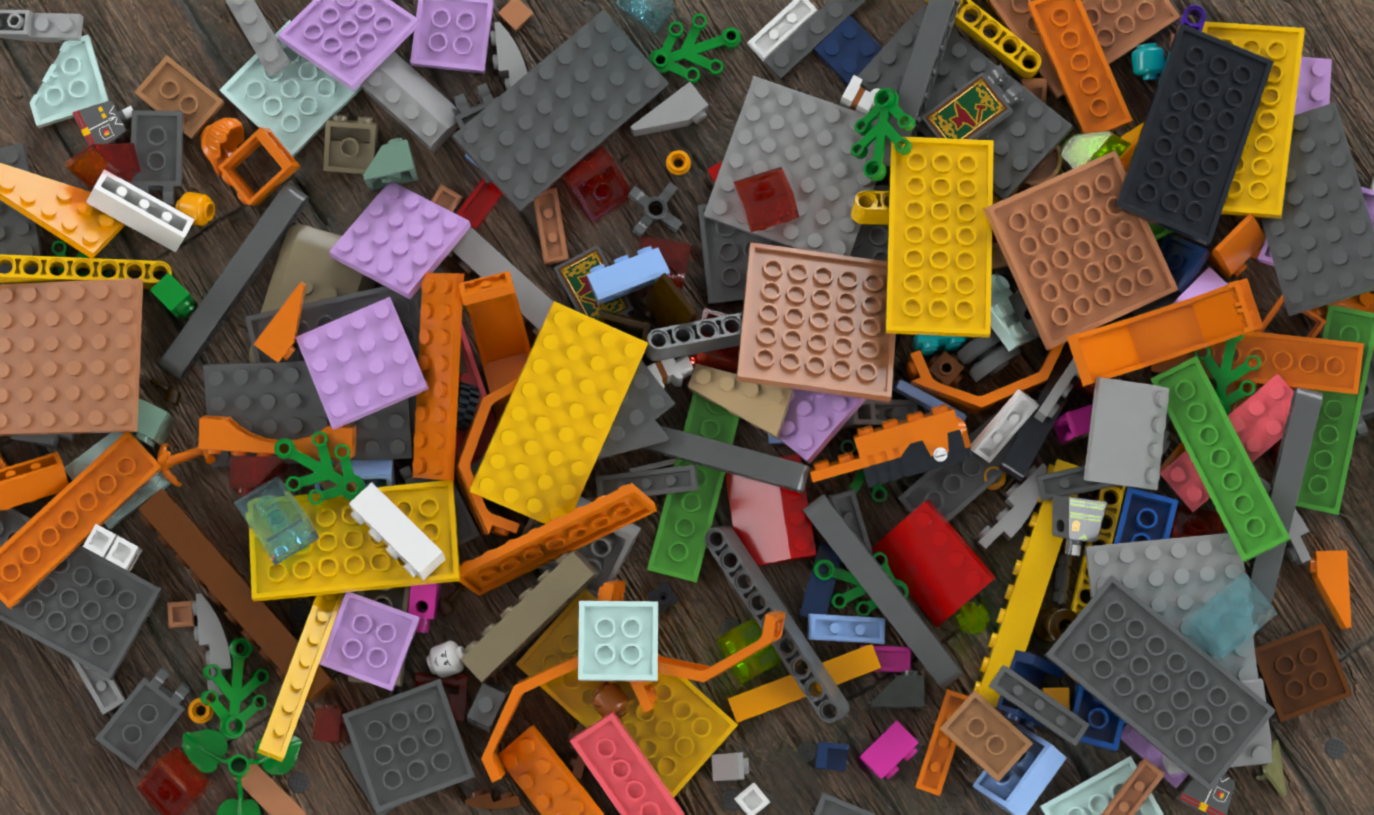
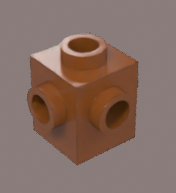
(952, 362)

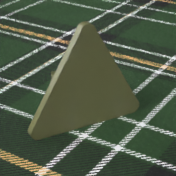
(1274, 770)

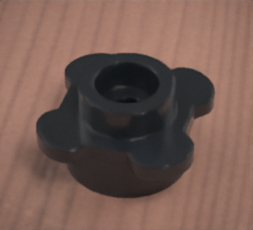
(664, 589)

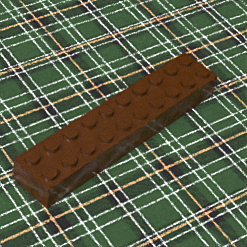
(227, 587)

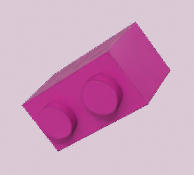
(889, 751)

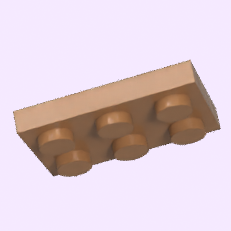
(175, 89)
(986, 736)

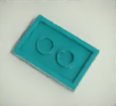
(931, 343)

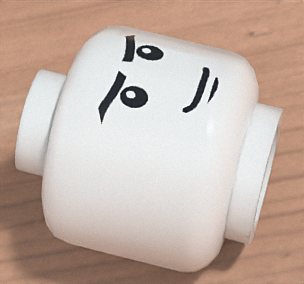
(445, 659)

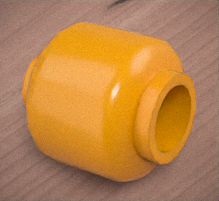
(197, 207)

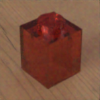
(328, 724)

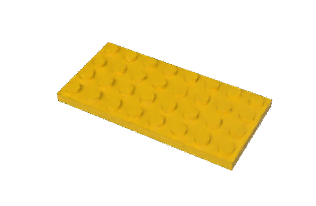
(1263, 166)
(940, 238)
(558, 415)
(349, 557)
(672, 736)

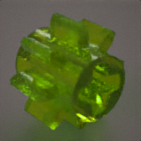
(973, 618)

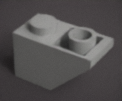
(729, 767)

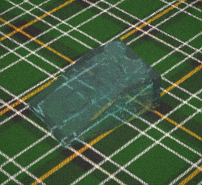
(648, 12)
(277, 520)
(1230, 617)

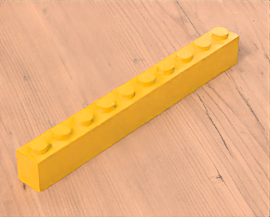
(1025, 594)

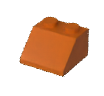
(1237, 248)

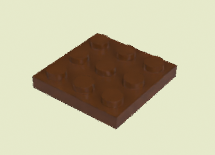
(1301, 672)

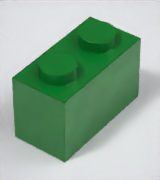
(174, 297)

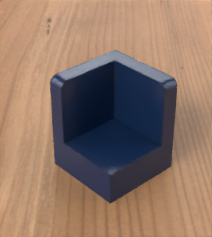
(831, 756)

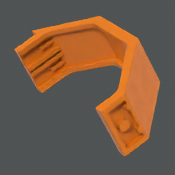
(497, 330)
(1165, 332)
(922, 379)
(485, 520)
(772, 632)
(645, 693)

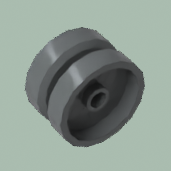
(991, 356)

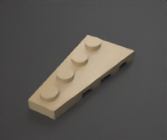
(756, 403)

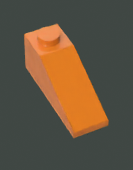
(280, 334)
(1332, 579)

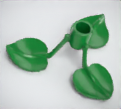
(208, 747)

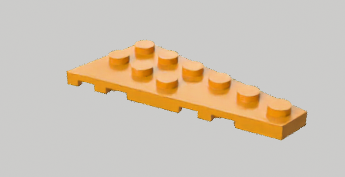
(58, 209)

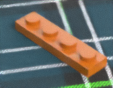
(940, 748)

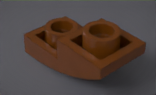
(577, 765)
(485, 801)

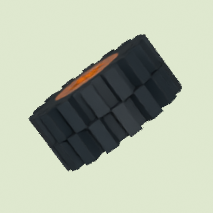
(467, 403)

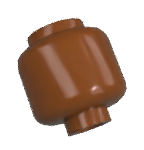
(610, 698)

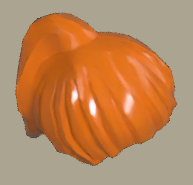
(221, 140)

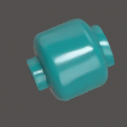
(1148, 61)

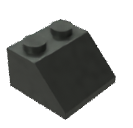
(902, 693)

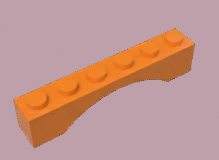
(225, 434)

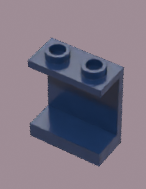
(1033, 670)

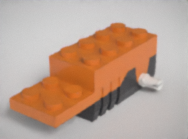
(902, 447)

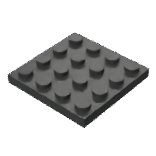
(408, 745)

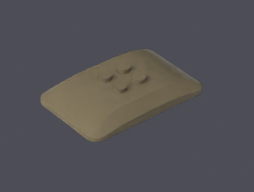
(308, 259)

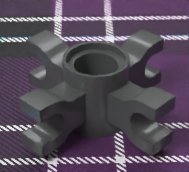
(644, 201)

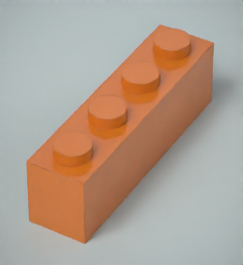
(31, 480)

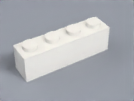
(140, 210)
(396, 531)

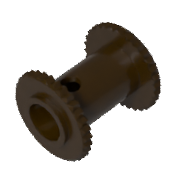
(1053, 622)

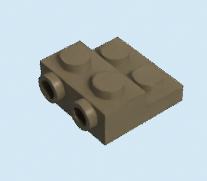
(349, 144)

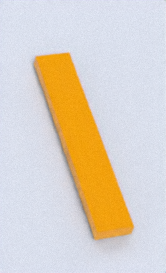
(787, 690)

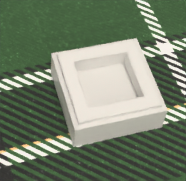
(752, 800)

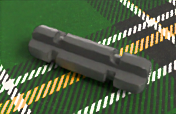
(1062, 579)

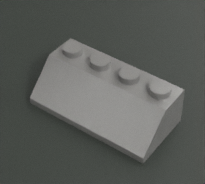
(412, 101)

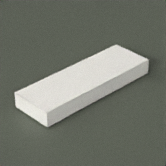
(781, 27)
(1004, 425)

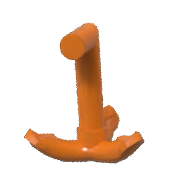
(168, 461)

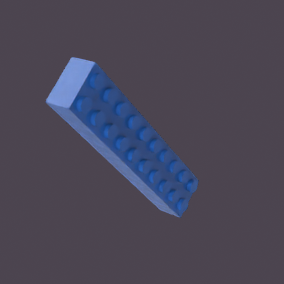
(1141, 518)

